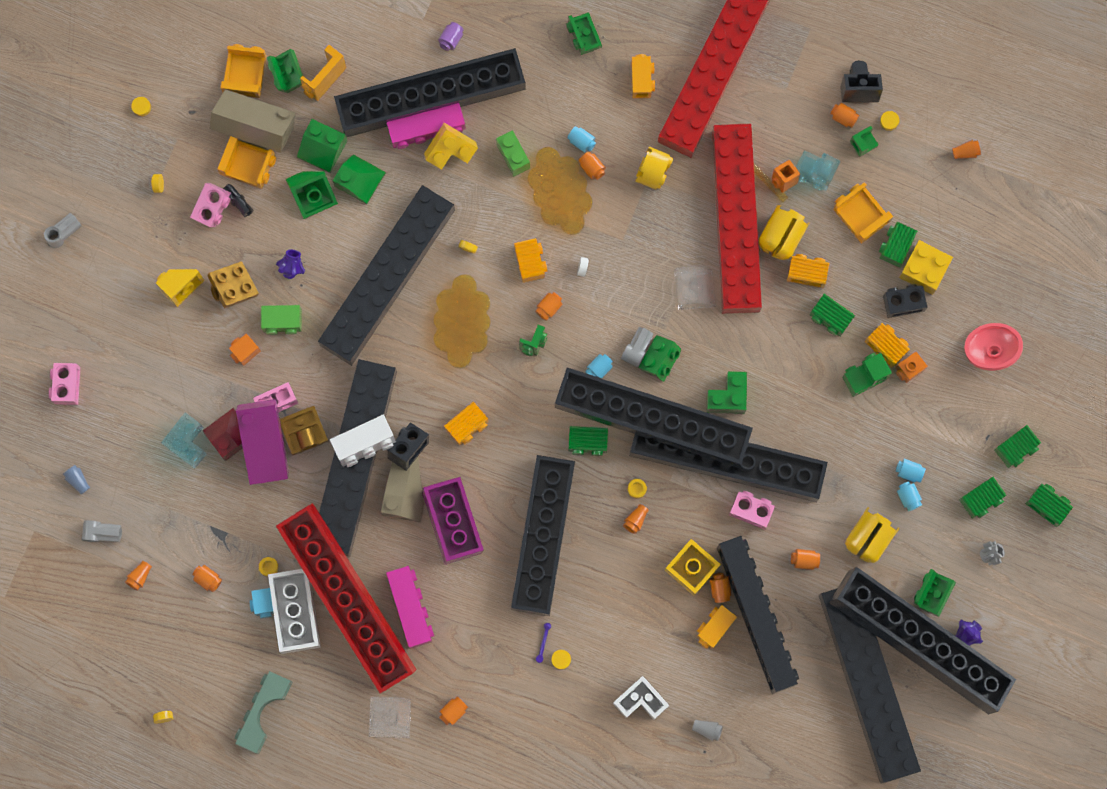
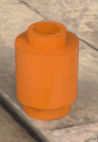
(844, 115)
(592, 165)
(549, 306)
(805, 559)
(206, 578)
(720, 588)
(453, 711)

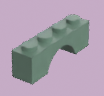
(252, 735)

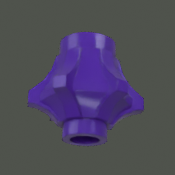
(290, 264)
(969, 632)

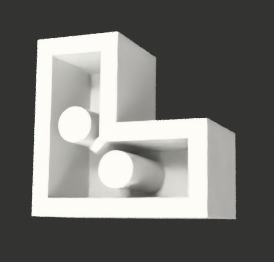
(641, 694)

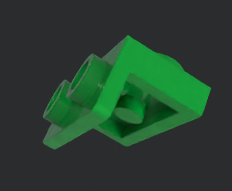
(584, 33)
(285, 71)
(538, 340)
(660, 357)
(934, 593)

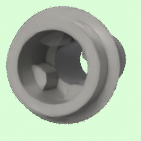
(708, 729)

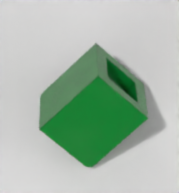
(864, 141)

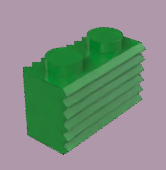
(898, 244)
(831, 315)
(588, 440)
(1018, 446)
(982, 498)
(1049, 504)

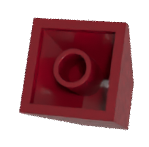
(225, 435)

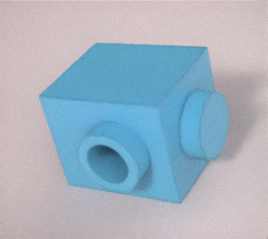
(261, 603)

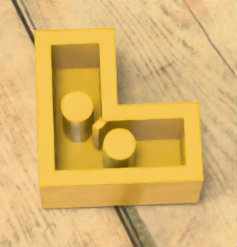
(447, 143)

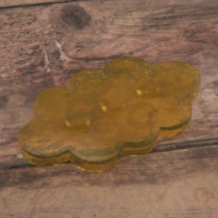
(560, 190)
(462, 321)

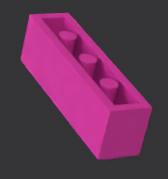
(424, 125)
(408, 604)

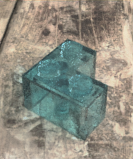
(817, 170)
(181, 440)

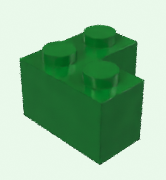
(871, 373)
(732, 399)

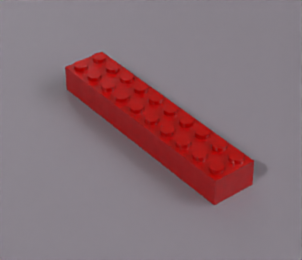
(711, 75)
(736, 219)
(346, 598)

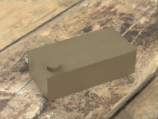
(252, 120)

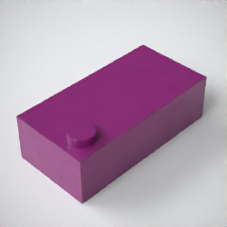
(262, 441)
(452, 520)

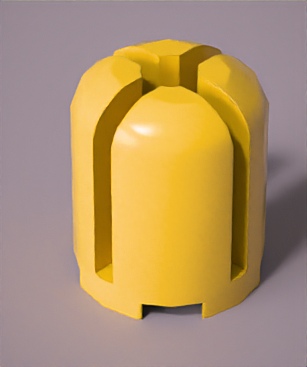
(782, 233)
(878, 542)

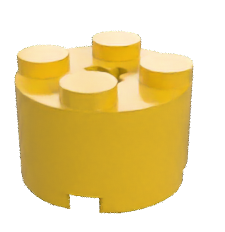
(653, 168)

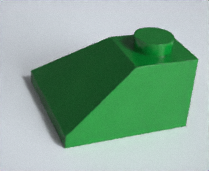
(358, 178)
(311, 192)

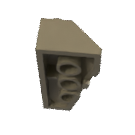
(403, 493)

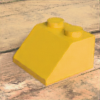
(179, 284)

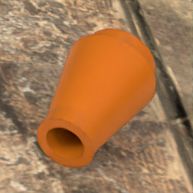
(967, 150)
(635, 520)
(138, 576)

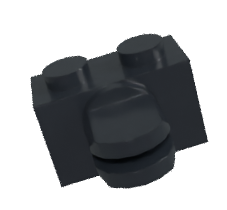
(861, 85)

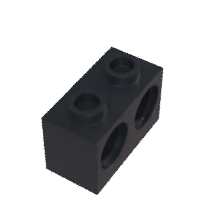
(906, 305)
(411, 447)

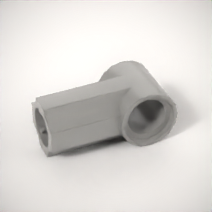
(63, 229)
(636, 349)
(95, 531)

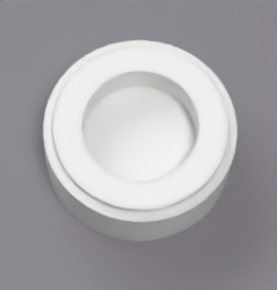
(582, 268)

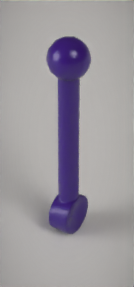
(547, 626)

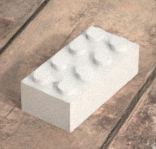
(294, 611)

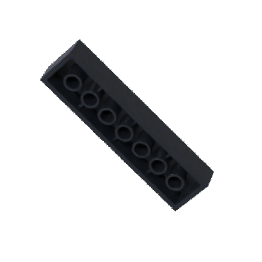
(543, 535)
(757, 615)

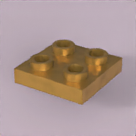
(232, 285)
(303, 430)

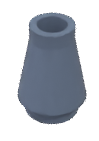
(76, 479)

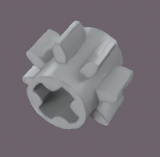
(992, 553)

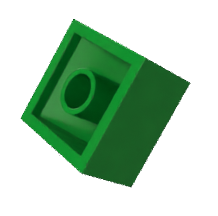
(321, 145)

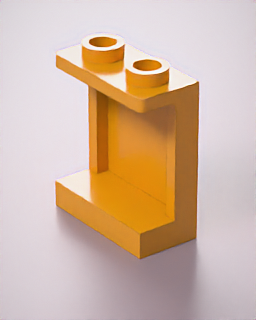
(244, 70)
(327, 76)
(246, 163)
(861, 212)

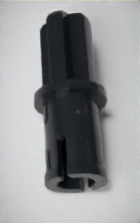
(238, 201)

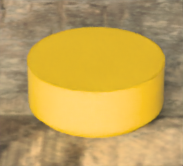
(141, 106)
(889, 120)
(157, 183)
(469, 247)
(637, 488)
(268, 566)
(561, 659)
(162, 717)

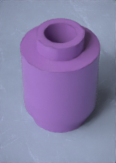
(451, 36)

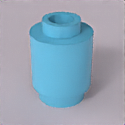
(581, 139)
(599, 366)
(910, 470)
(909, 496)

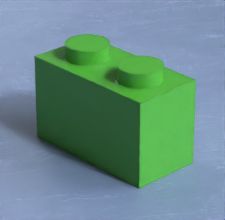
(513, 153)
(281, 319)

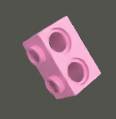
(206, 202)
(70, 383)
(283, 394)
(750, 515)

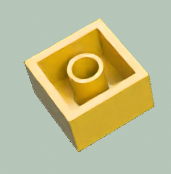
(926, 267)
(692, 567)

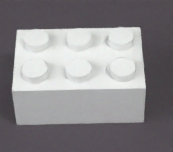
(363, 441)

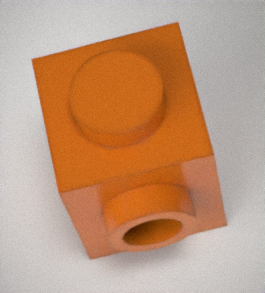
(785, 176)
(243, 349)
(910, 367)

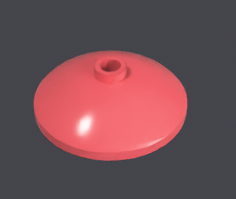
(991, 340)

